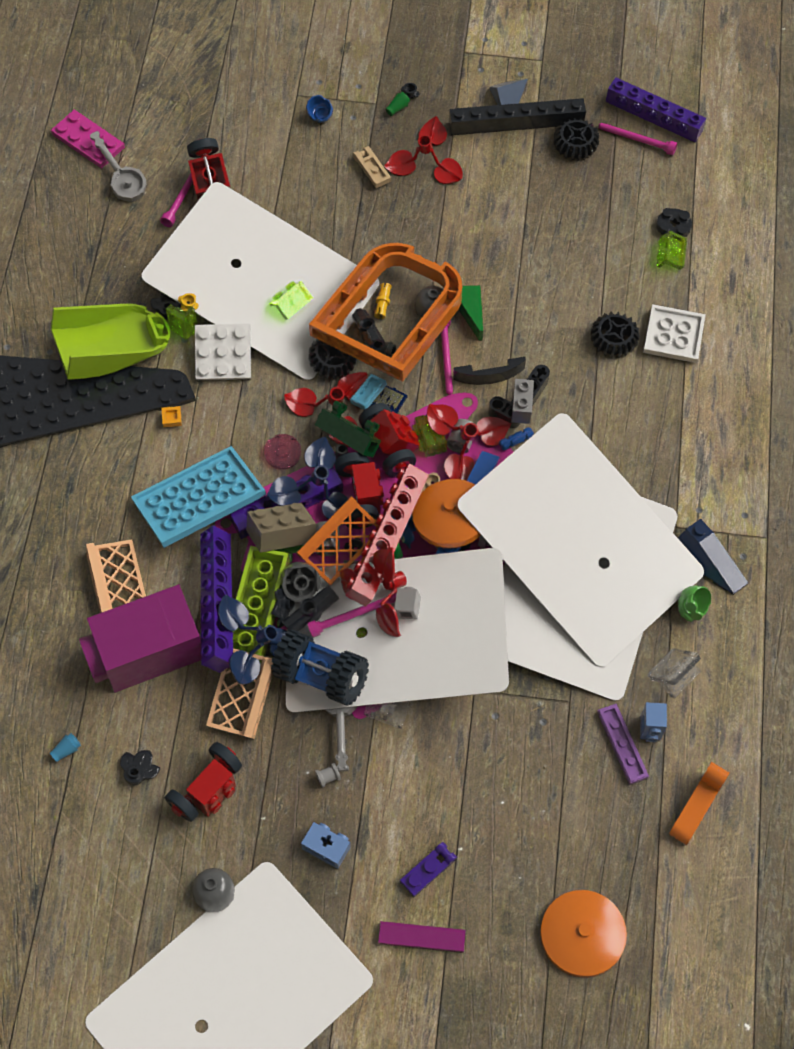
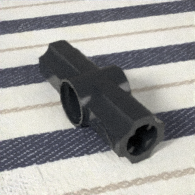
(368, 329)
(319, 602)

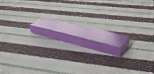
(623, 744)

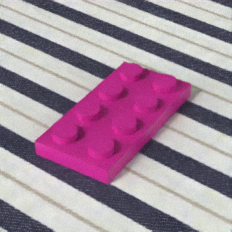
(76, 133)

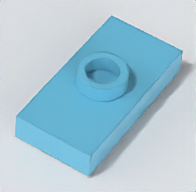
(368, 392)

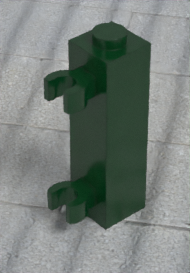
(347, 432)

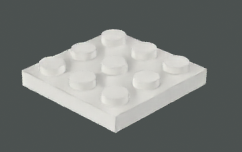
(674, 333)
(223, 351)

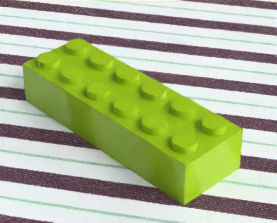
(256, 592)

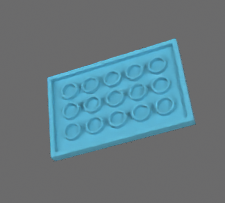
(198, 496)

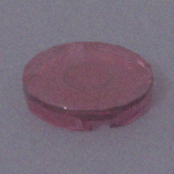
(282, 451)

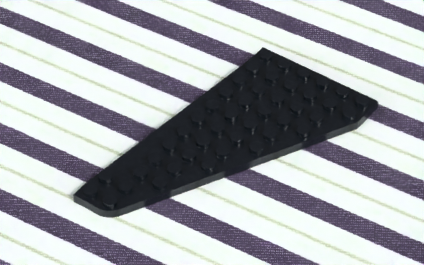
(43, 402)

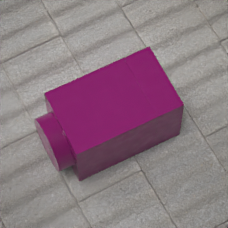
(142, 639)

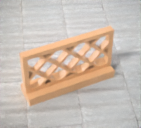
(99, 577)
(256, 702)

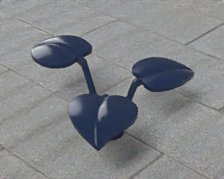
(317, 456)
(234, 615)

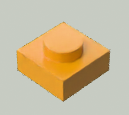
(171, 416)

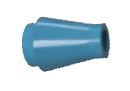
(67, 746)

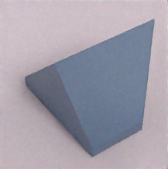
(508, 92)

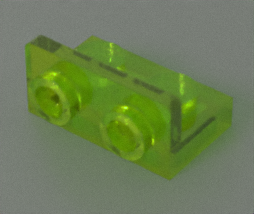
(672, 250)
(291, 299)
(182, 322)

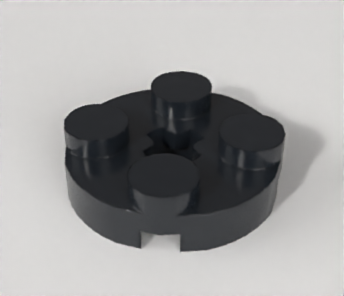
(677, 216)

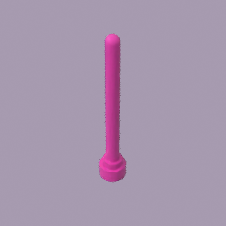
(669, 147)
(168, 218)
(446, 359)
(318, 627)

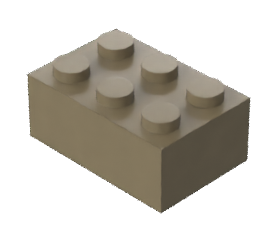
(280, 527)

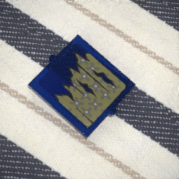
(391, 397)

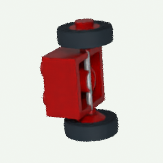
(207, 167)
(395, 437)
(365, 485)
(210, 787)

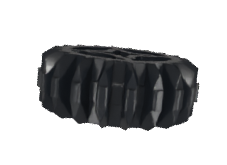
(576, 143)
(612, 341)
(333, 365)

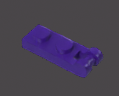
(427, 870)

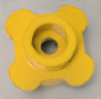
(188, 297)

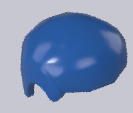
(319, 108)

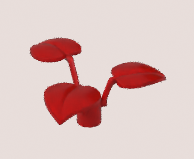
(433, 132)
(302, 400)
(444, 418)
(384, 565)

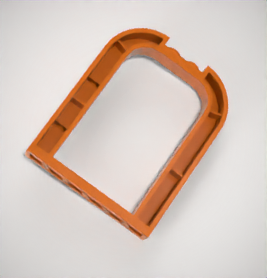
(355, 288)

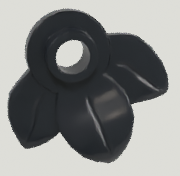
(160, 304)
(282, 607)
(139, 764)

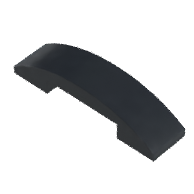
(489, 376)

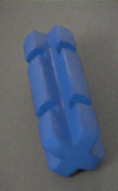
(516, 438)

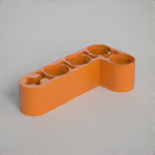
(699, 803)

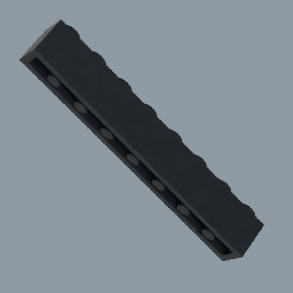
(514, 116)

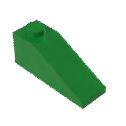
(472, 309)

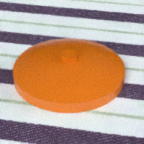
(438, 515)
(583, 933)

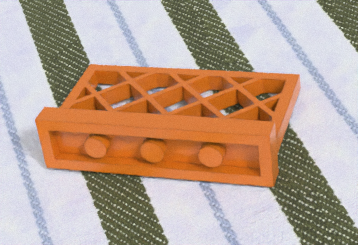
(325, 532)

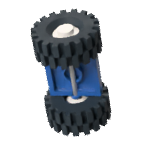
(304, 661)

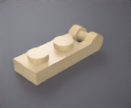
(372, 167)

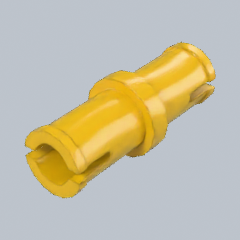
(382, 301)

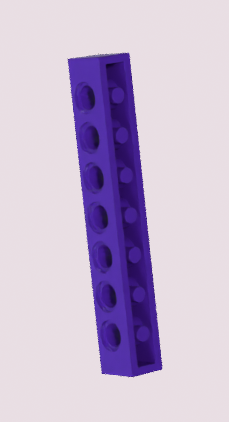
(215, 583)

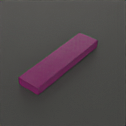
(421, 937)

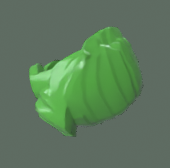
(694, 602)

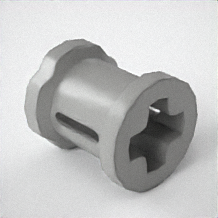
(328, 775)

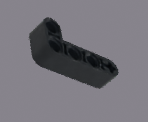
(505, 411)

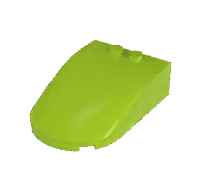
(106, 337)

